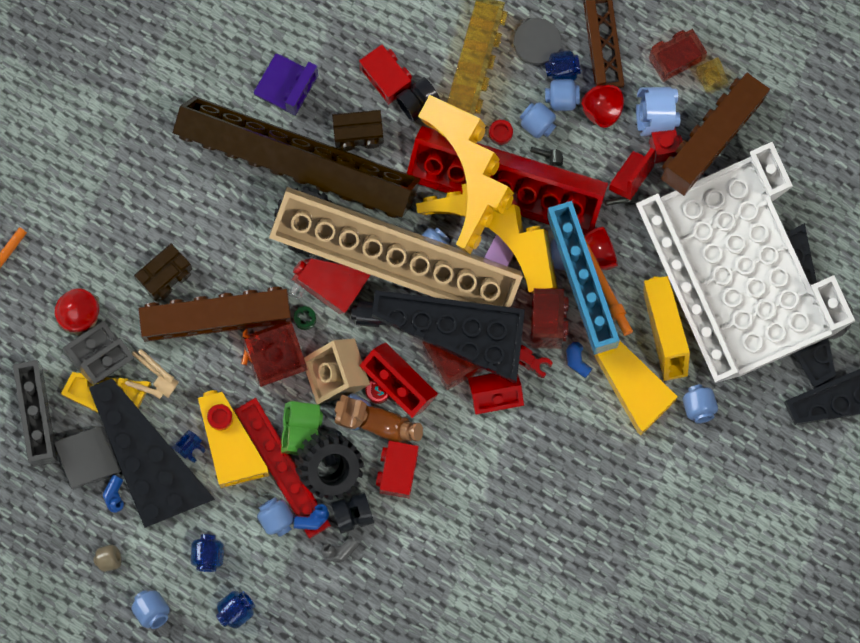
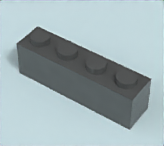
(35, 413)

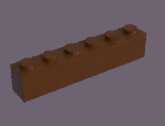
(714, 134)
(215, 314)

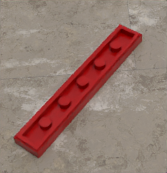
(278, 463)

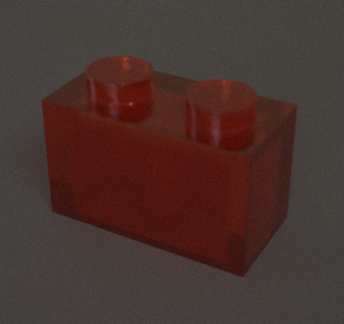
(677, 54)

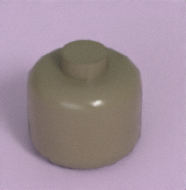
(107, 558)

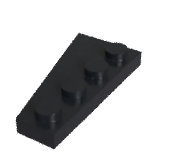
(827, 402)

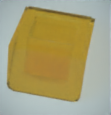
(711, 75)

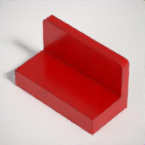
(633, 174)
(495, 393)

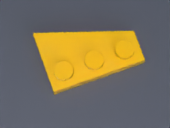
(78, 390)

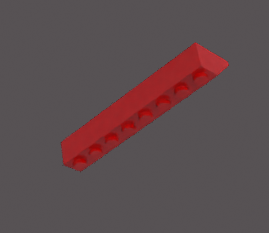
(533, 183)

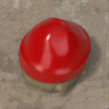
(77, 311)

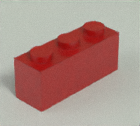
(398, 379)

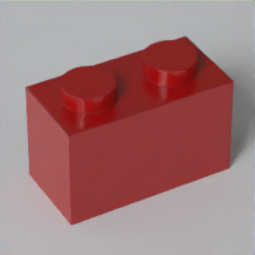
(385, 73)
(398, 469)

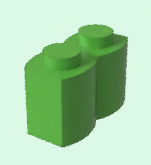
(299, 423)

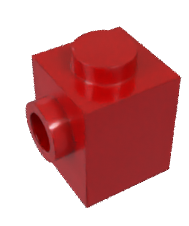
(665, 144)

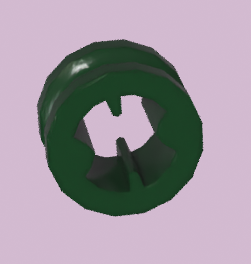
(297, 320)

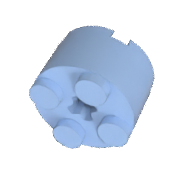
(657, 110)

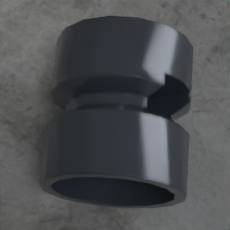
(413, 100)
(344, 516)

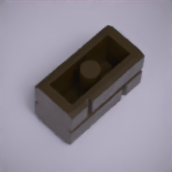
(358, 130)
(164, 272)

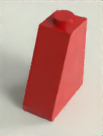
(330, 282)

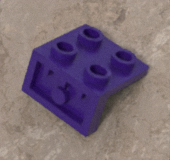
(286, 83)

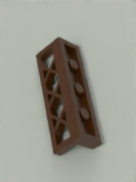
(595, 40)

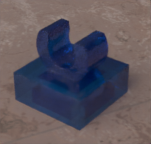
(186, 445)

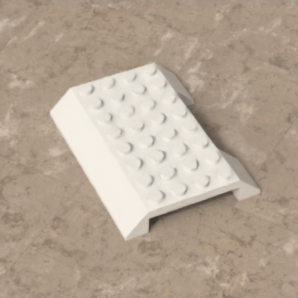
(739, 268)

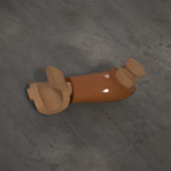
(388, 425)

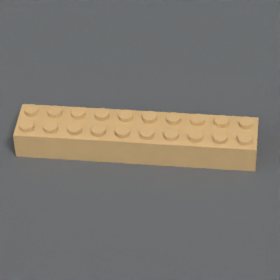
(391, 252)

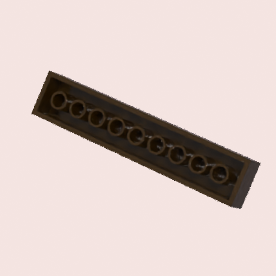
(296, 156)

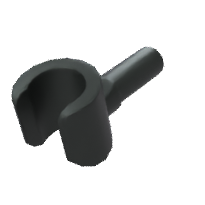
(555, 155)
(622, 200)

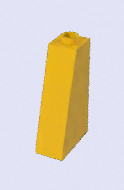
(666, 328)
(636, 386)
(231, 449)

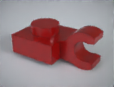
(529, 362)

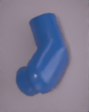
(574, 359)
(111, 495)
(315, 519)

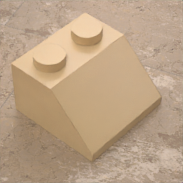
(335, 370)

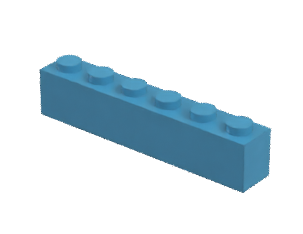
(583, 277)

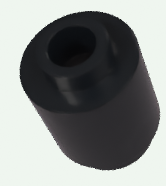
(363, 315)

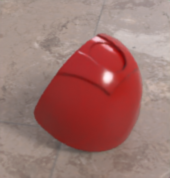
(603, 105)
(602, 248)

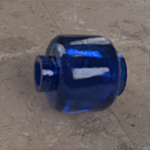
(563, 65)
(207, 553)
(235, 609)

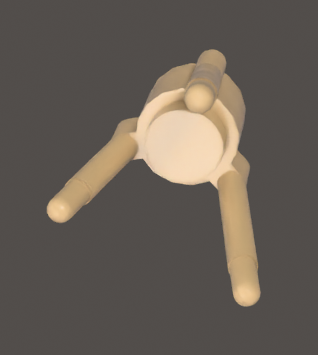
(164, 383)

